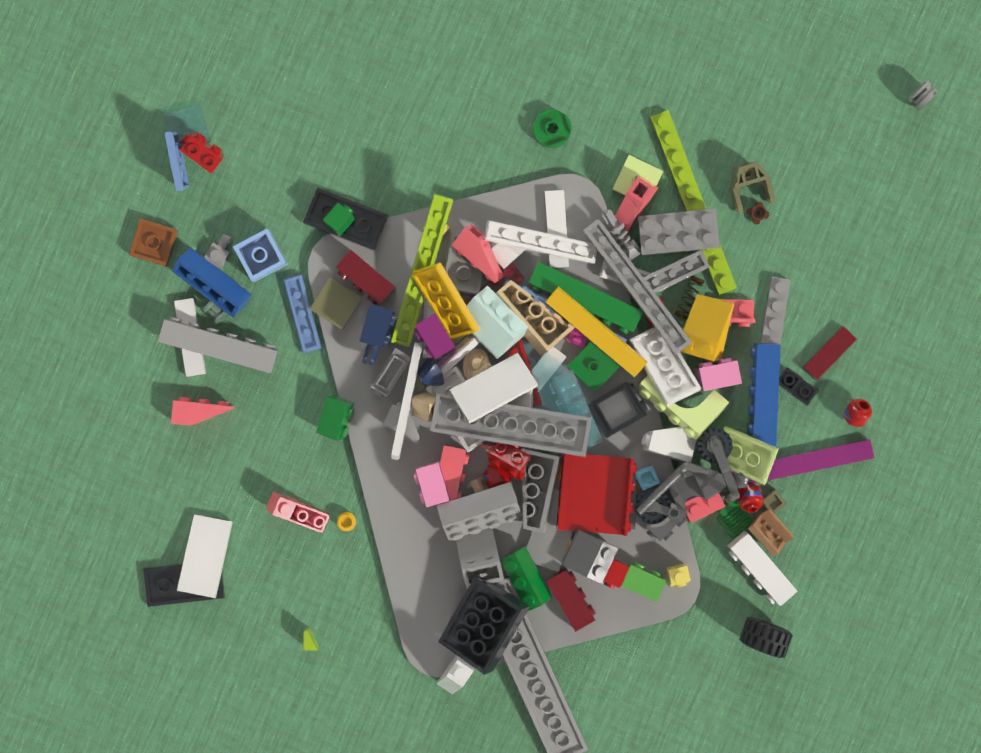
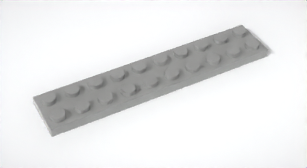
(540, 688)

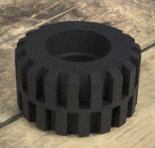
(766, 637)

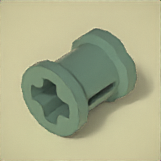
(215, 312)

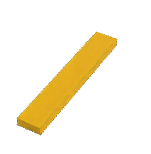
(596, 331)

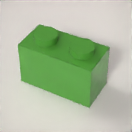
(644, 582)

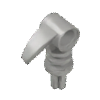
(630, 247)

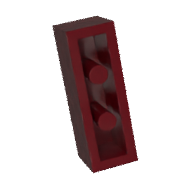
(365, 278)
(571, 599)

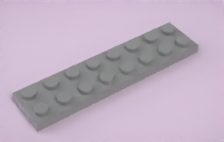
(515, 426)

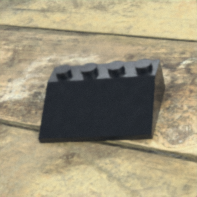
(483, 625)

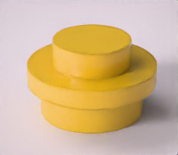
(346, 521)

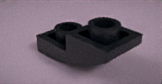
(797, 386)

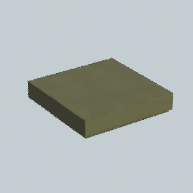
(336, 303)

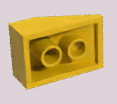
(708, 327)

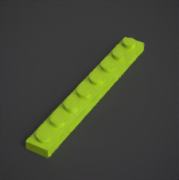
(425, 256)

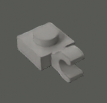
(218, 254)

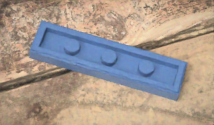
(302, 314)

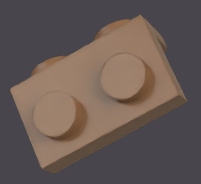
(770, 532)

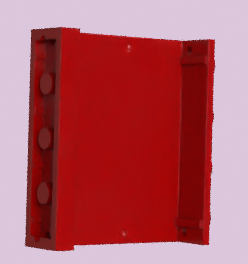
(596, 494)

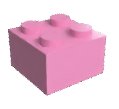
(717, 375)
(431, 483)

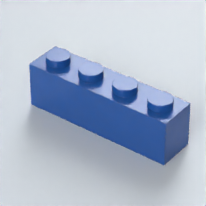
(211, 282)

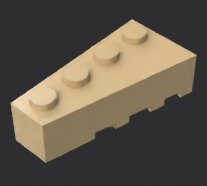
(544, 326)

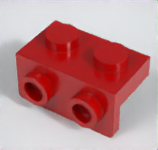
(508, 459)

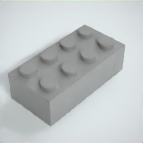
(679, 231)
(479, 511)

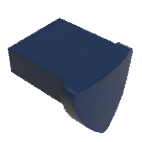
(431, 373)

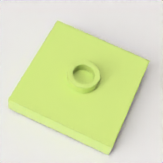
(631, 170)

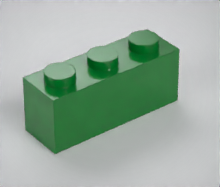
(526, 578)

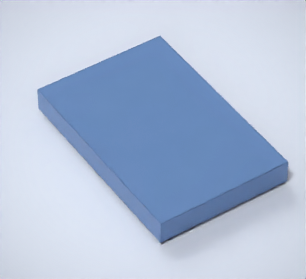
(177, 161)

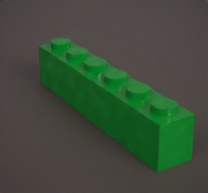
(596, 302)

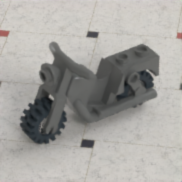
(690, 481)

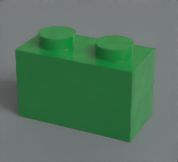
(335, 418)

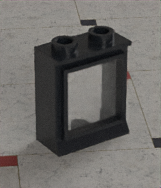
(618, 408)

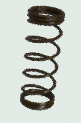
(697, 282)

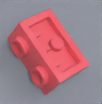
(742, 312)
(699, 508)

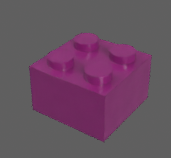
(435, 337)

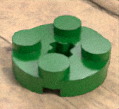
(557, 119)

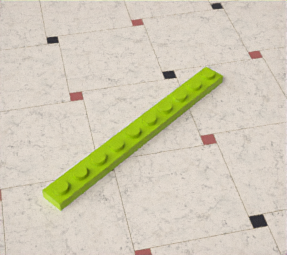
(690, 194)

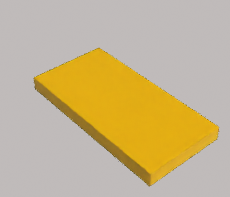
(445, 300)

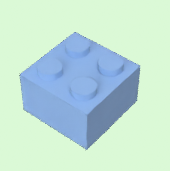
(260, 255)

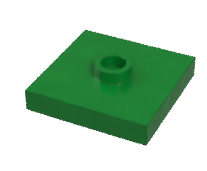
(593, 366)

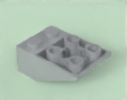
(480, 557)

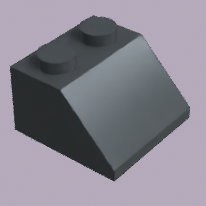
(589, 556)

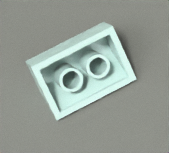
(497, 322)

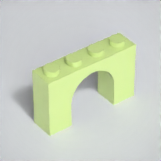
(691, 420)

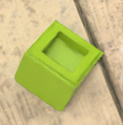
(309, 641)

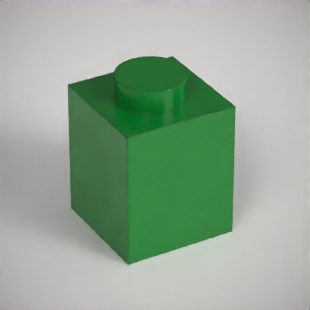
(339, 219)

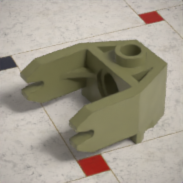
(755, 174)

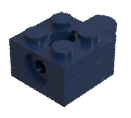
(376, 330)

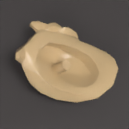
(475, 363)

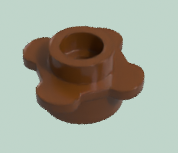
(761, 209)

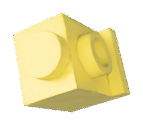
(678, 575)

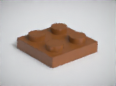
(153, 242)

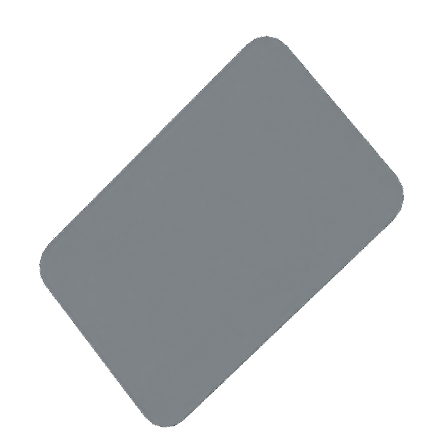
(413, 548)

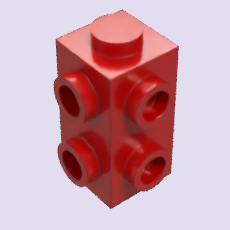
(201, 151)

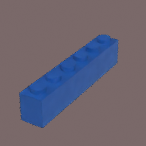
(764, 392)

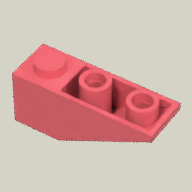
(635, 202)
(479, 252)
(190, 413)
(451, 465)
(296, 512)

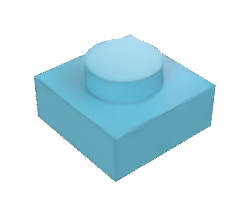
(647, 477)

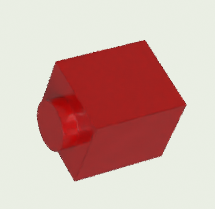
(616, 574)

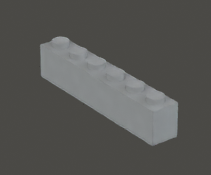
(219, 346)

